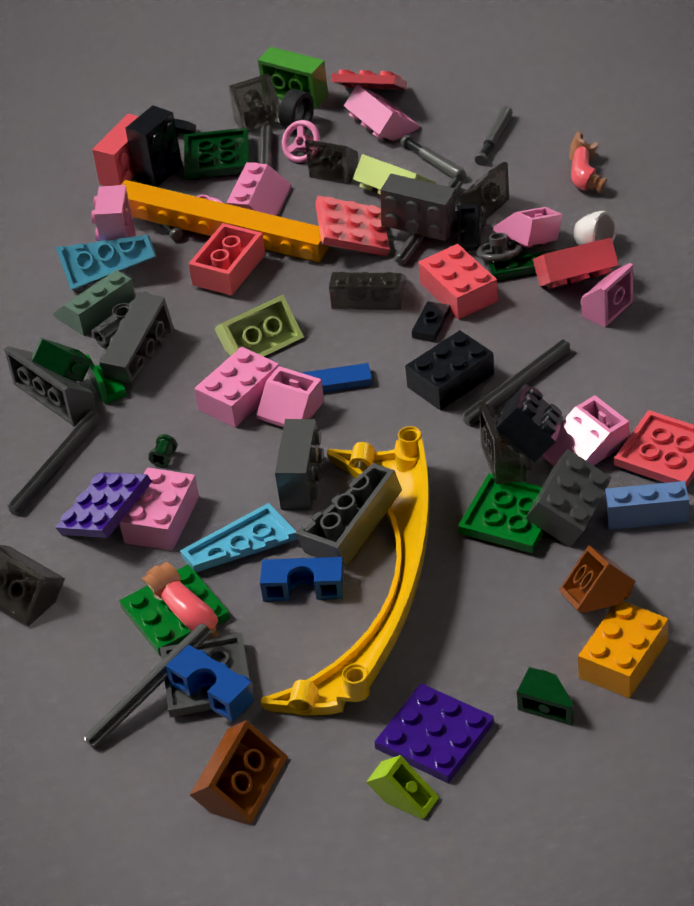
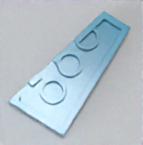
(96, 260)
(248, 535)

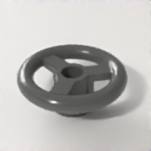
(499, 249)

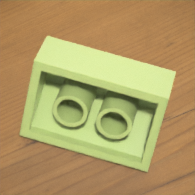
(376, 172)
(261, 328)

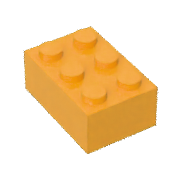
(623, 648)

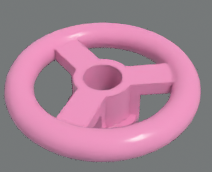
(301, 136)

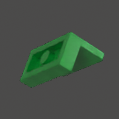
(108, 389)

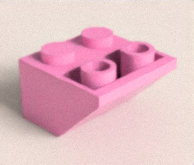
(531, 226)
(289, 396)

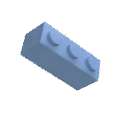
(647, 505)

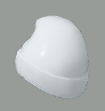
(594, 227)

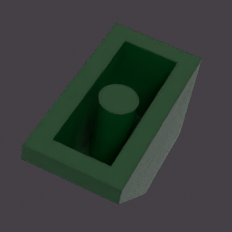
(61, 359)
(544, 697)

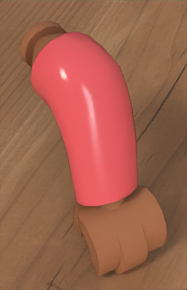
(582, 174)
(188, 608)

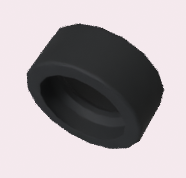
(293, 101)

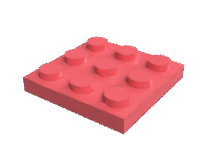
(369, 80)
(351, 226)
(659, 449)

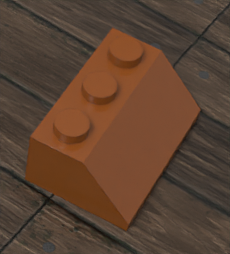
(596, 582)
(239, 774)

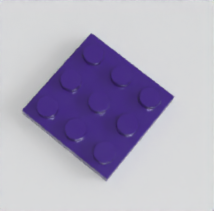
(103, 504)
(434, 732)

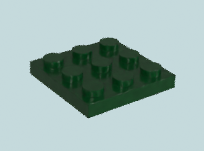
(216, 153)

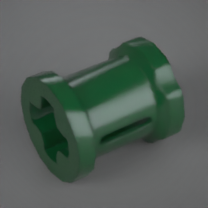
(161, 453)

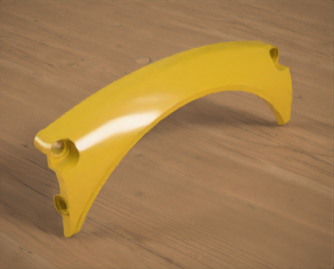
(357, 668)

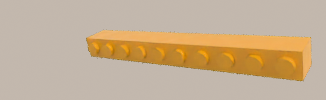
(206, 216)

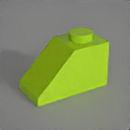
(402, 787)

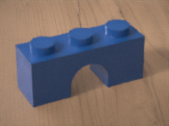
(283, 575)
(228, 692)

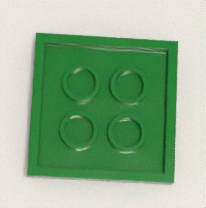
(500, 515)
(157, 620)

